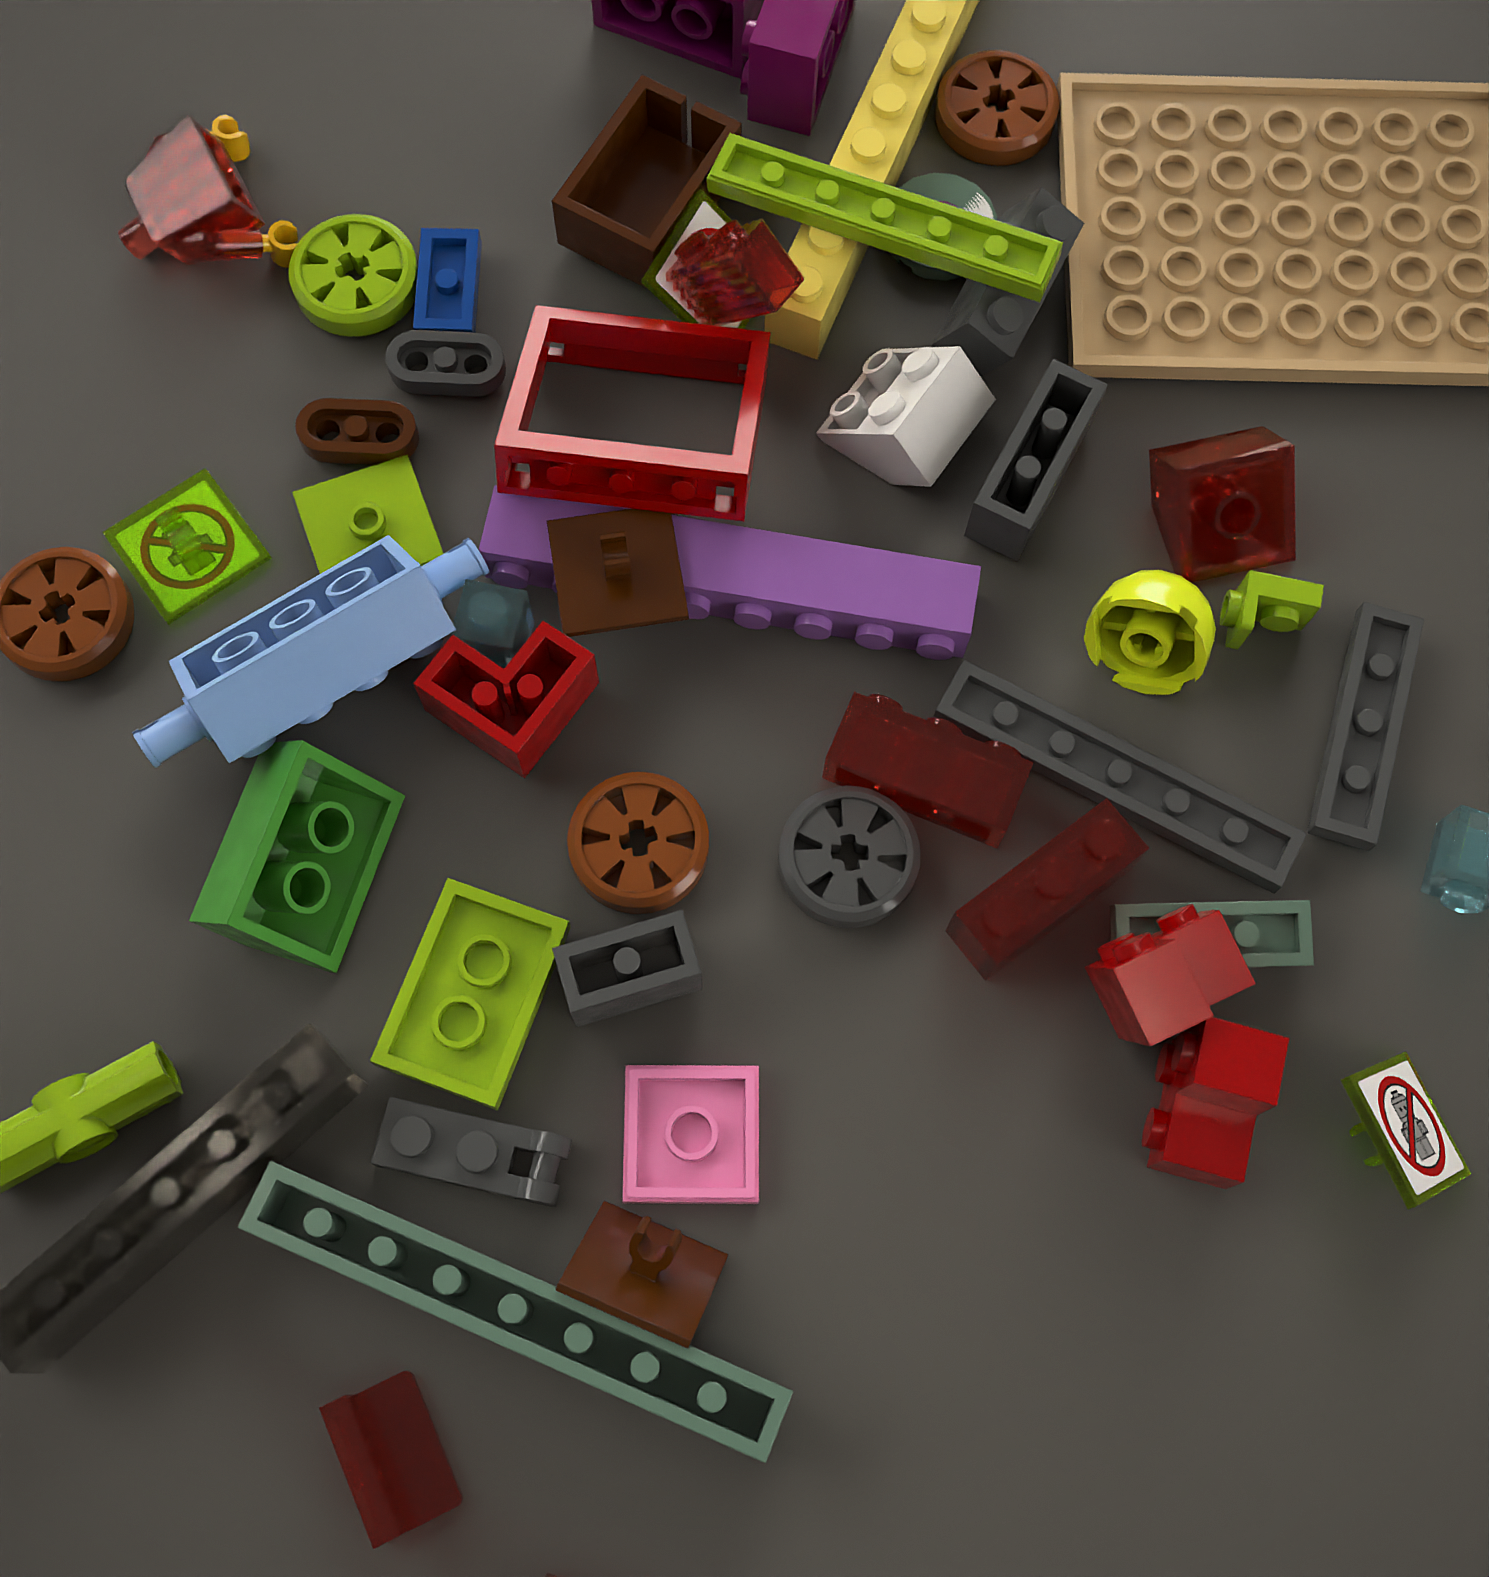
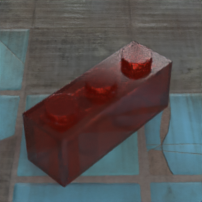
(928, 767)
(1046, 889)

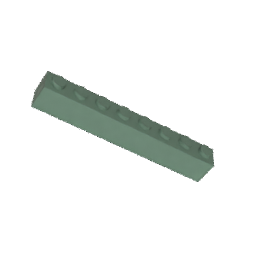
(516, 1311)

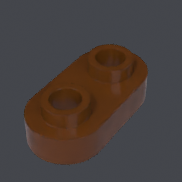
(360, 430)

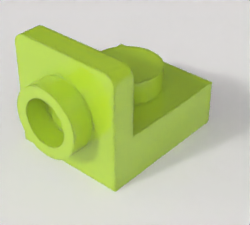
(1272, 600)

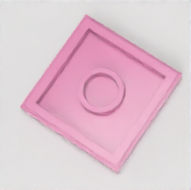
(691, 1134)

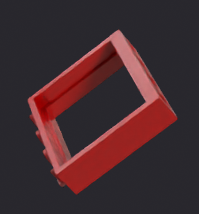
(628, 472)

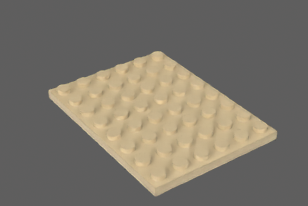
(1276, 228)

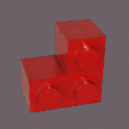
(515, 708)
(1168, 978)
(1212, 1091)

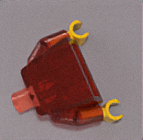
(197, 201)

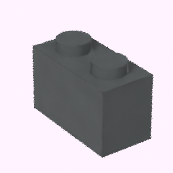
(628, 968)

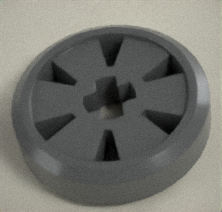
(875, 829)

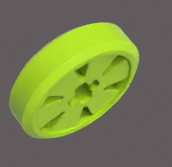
(339, 301)

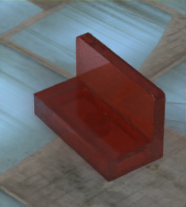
(391, 1457)

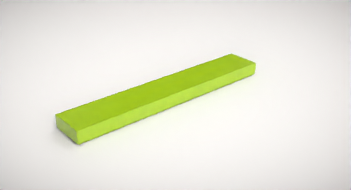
(885, 217)

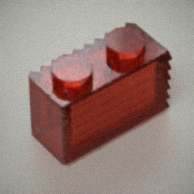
(734, 273)

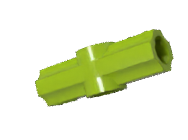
(84, 1113)

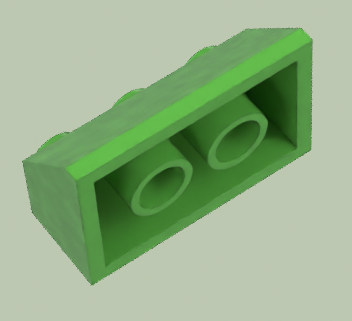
(298, 856)

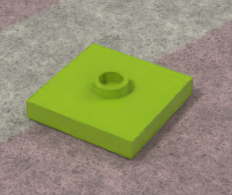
(365, 507)

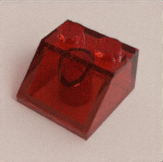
(1225, 502)

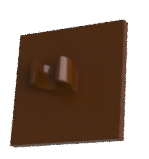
(616, 571)
(643, 1273)

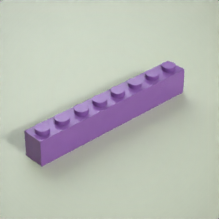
(768, 578)

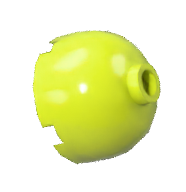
(1151, 632)

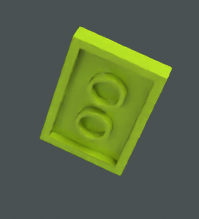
(471, 994)

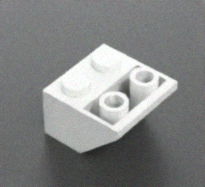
(908, 413)

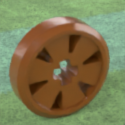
(981, 131)
(98, 613)
(604, 824)

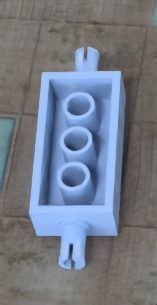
(310, 650)

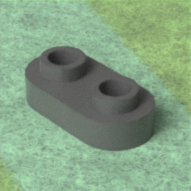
(448, 361)

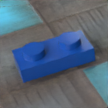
(447, 280)

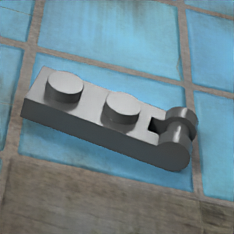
(469, 1151)

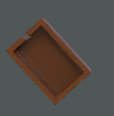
(639, 178)

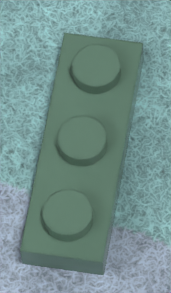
(1263, 930)

